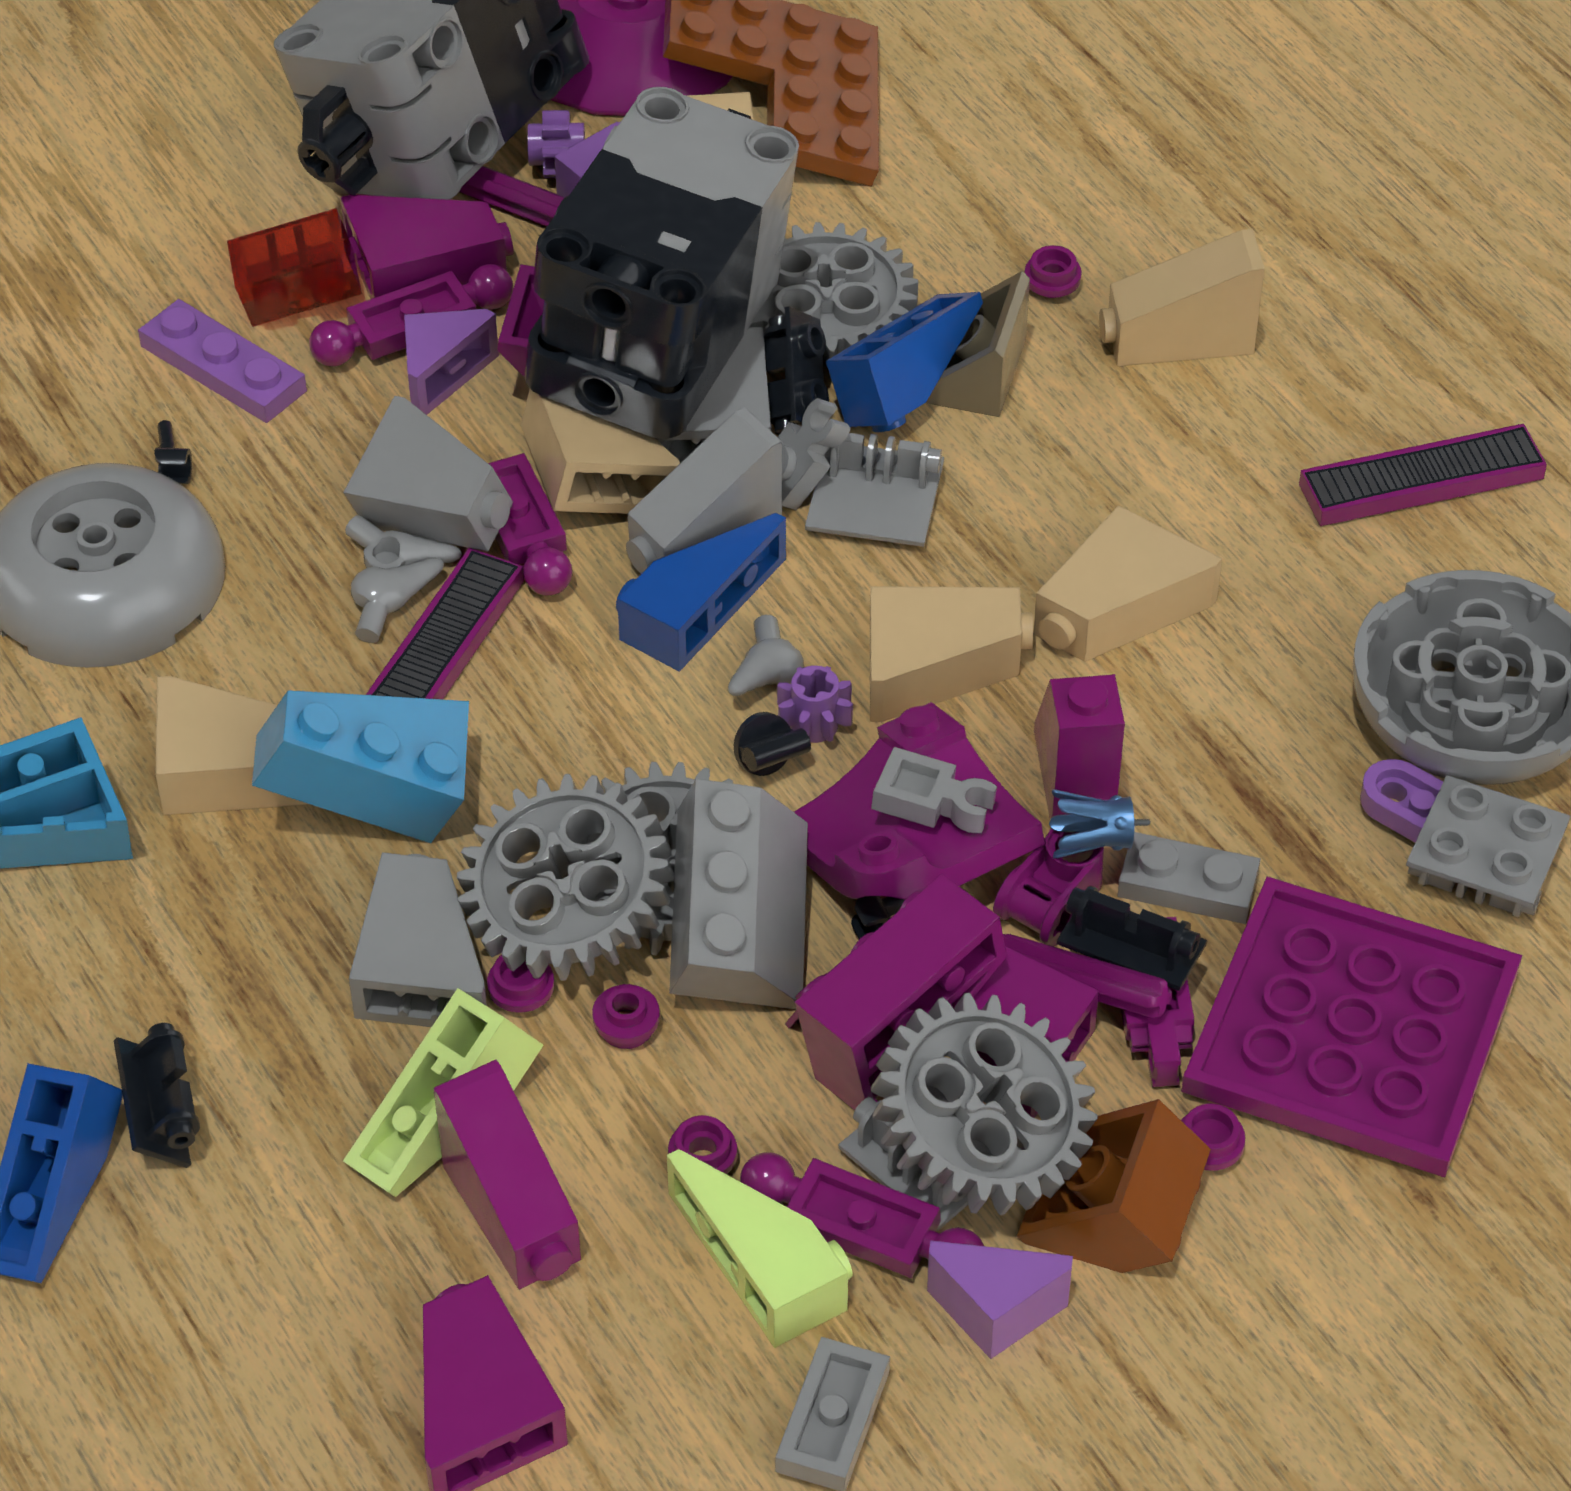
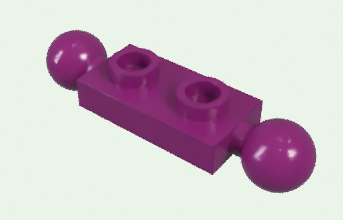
(381, 323)
(855, 1211)

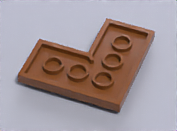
(815, 68)

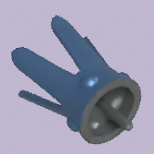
(1095, 821)

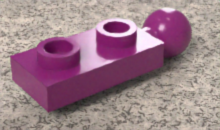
(532, 529)

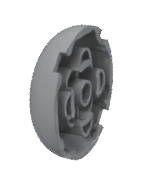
(141, 561)
(1510, 692)

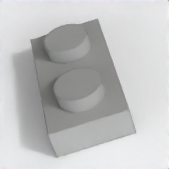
(1189, 877)
(832, 1414)

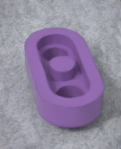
(1407, 784)

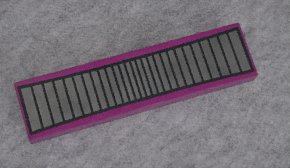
(1422, 474)
(450, 628)

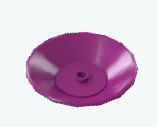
(627, 58)

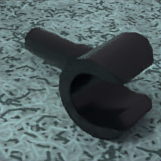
(172, 461)
(873, 913)

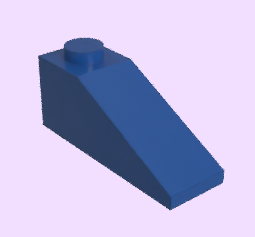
(901, 362)
(697, 590)
(51, 1163)

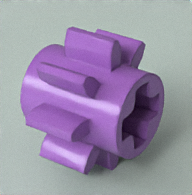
(551, 138)
(816, 702)

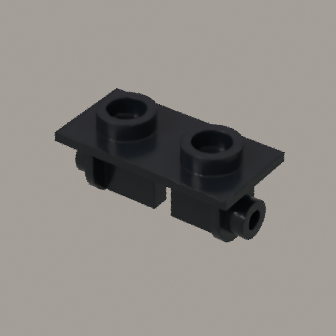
(795, 346)
(1140, 942)
(154, 1097)

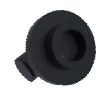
(767, 742)

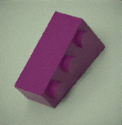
(927, 951)

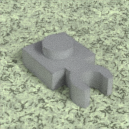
(805, 449)
(925, 788)

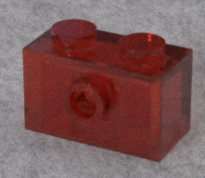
(294, 267)

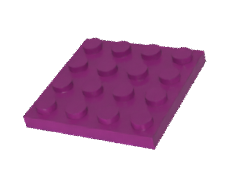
(1353, 1025)

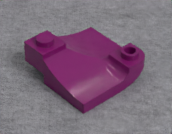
(890, 856)

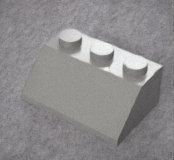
(738, 896)

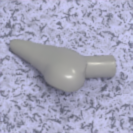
(396, 547)
(387, 591)
(767, 661)

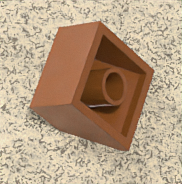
(1128, 1194)

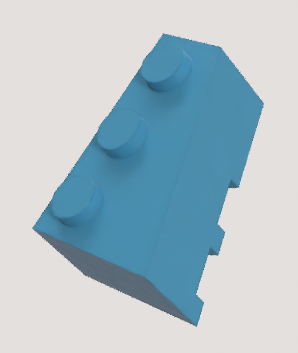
(368, 757)
(58, 801)

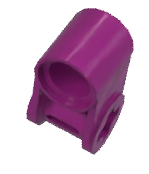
(1041, 887)

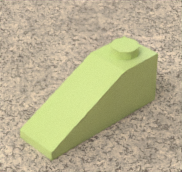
(404, 1130)
(763, 1249)

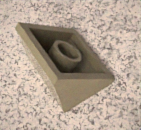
(989, 352)

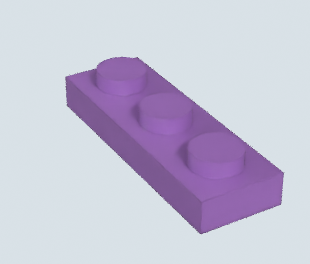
(222, 360)

